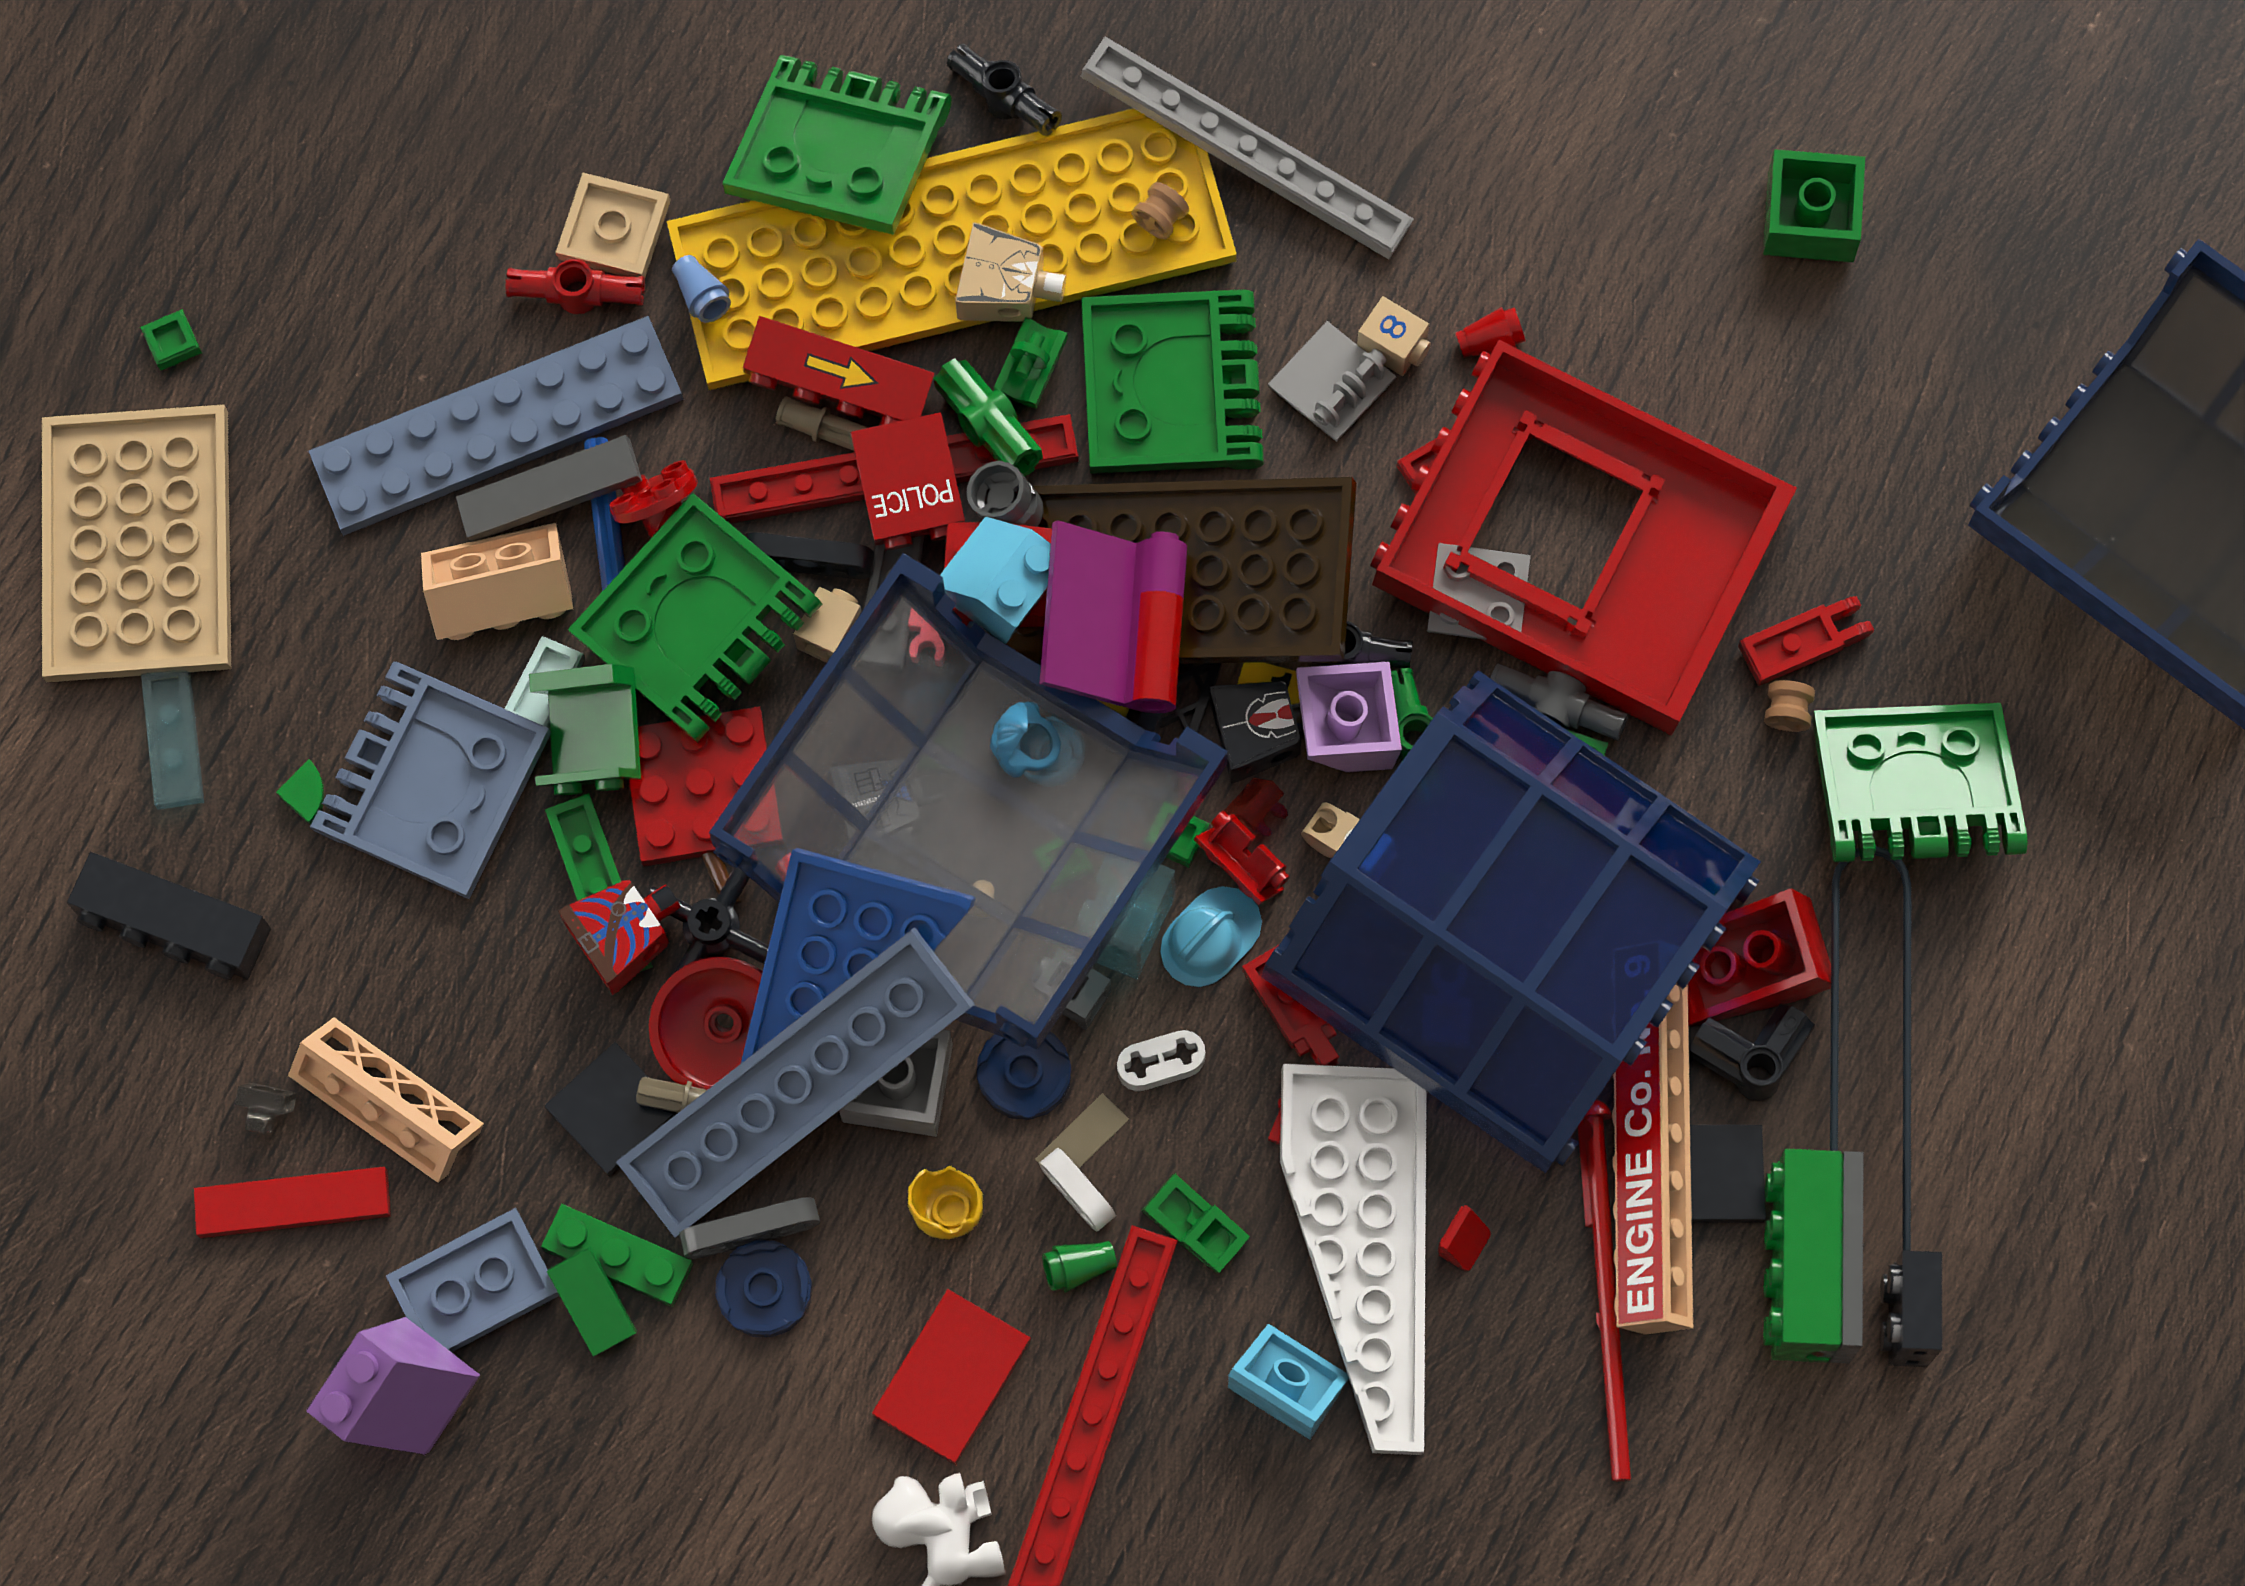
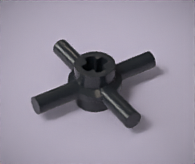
(729, 932)

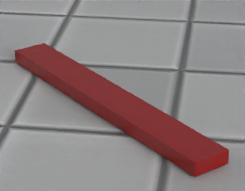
(838, 481)
(1094, 1410)

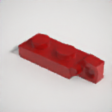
(1298, 1024)

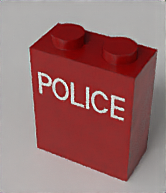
(907, 480)

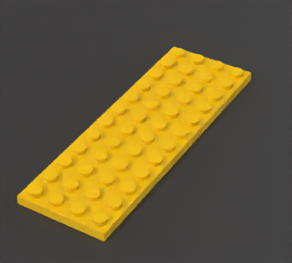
(887, 289)

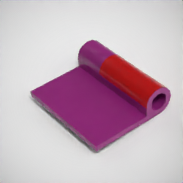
(1114, 617)

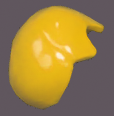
(945, 1203)

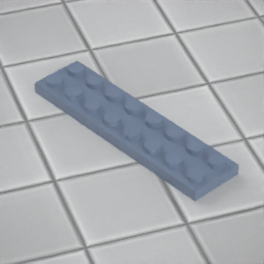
(495, 425)
(795, 1082)

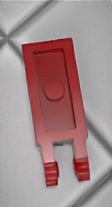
(1802, 640)

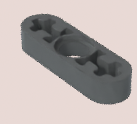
(746, 1227)

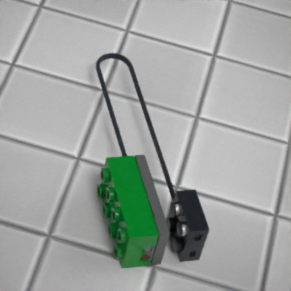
(1819, 1226)

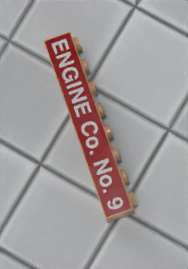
(1654, 1179)

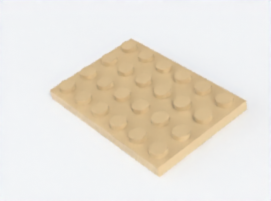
(135, 543)

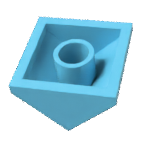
(1287, 1381)

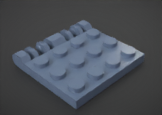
(437, 784)

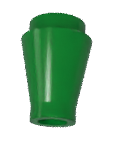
(1075, 1264)

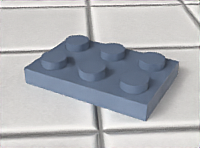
(474, 1282)

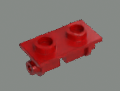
(1256, 873)

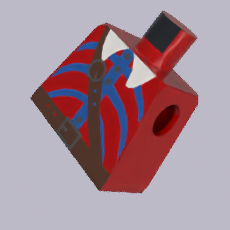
(620, 929)

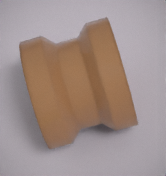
(1160, 210)
(1789, 706)

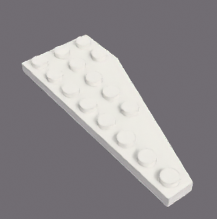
(1360, 1197)

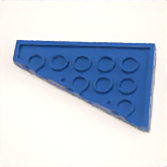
(834, 924)

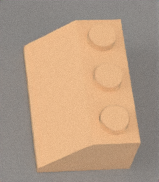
(496, 582)

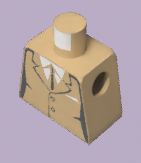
(1003, 277)

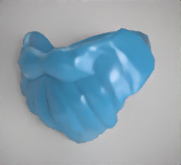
(1010, 730)

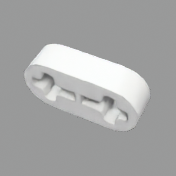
(1158, 1049)
(1077, 1189)

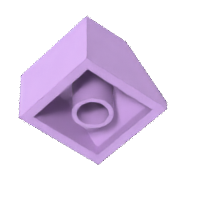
(1349, 716)

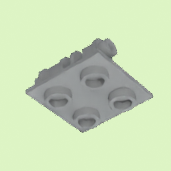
(1332, 380)
(1475, 593)

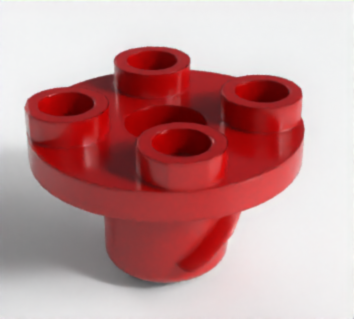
(654, 498)

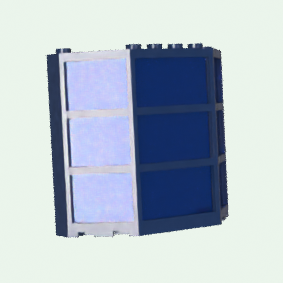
(1510, 919)

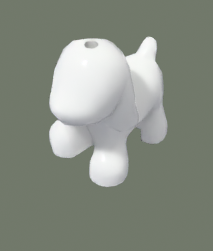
(910, 1518)

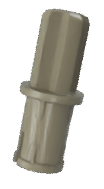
(816, 422)
(666, 1094)

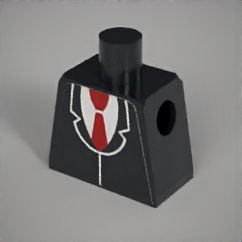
(1256, 726)

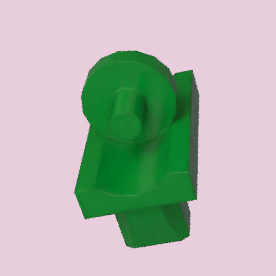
(1030, 363)

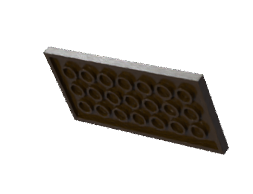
(1260, 562)

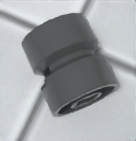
(1004, 494)

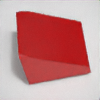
(1464, 1239)

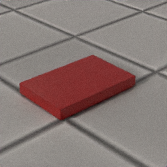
(951, 1376)

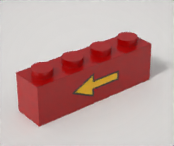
(835, 372)

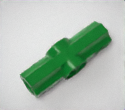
(987, 416)

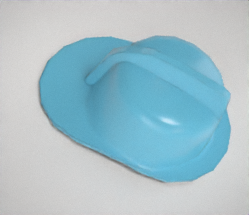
(1210, 936)

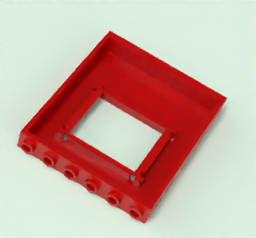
(1669, 575)

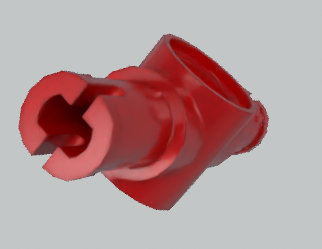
(553, 284)

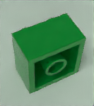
(1814, 205)

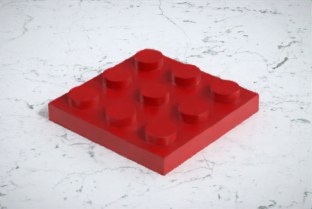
(691, 782)

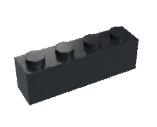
(168, 916)

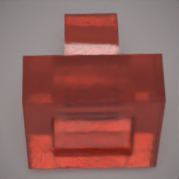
(1255, 802)

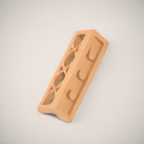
(377, 1102)

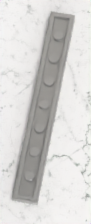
(1247, 147)

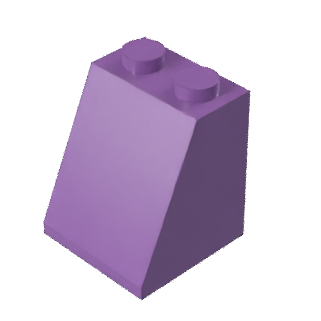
(393, 1389)

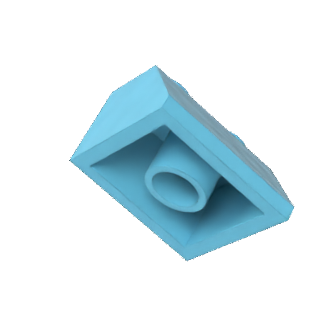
(999, 576)

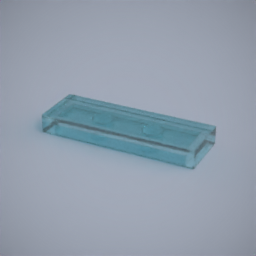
(172, 739)

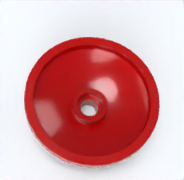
(685, 1022)

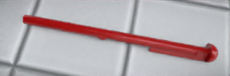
(1599, 1218)

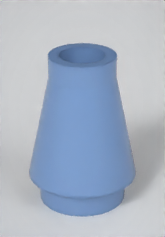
(702, 291)

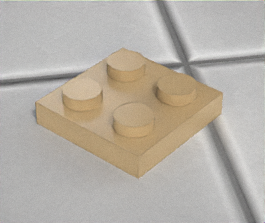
(613, 226)

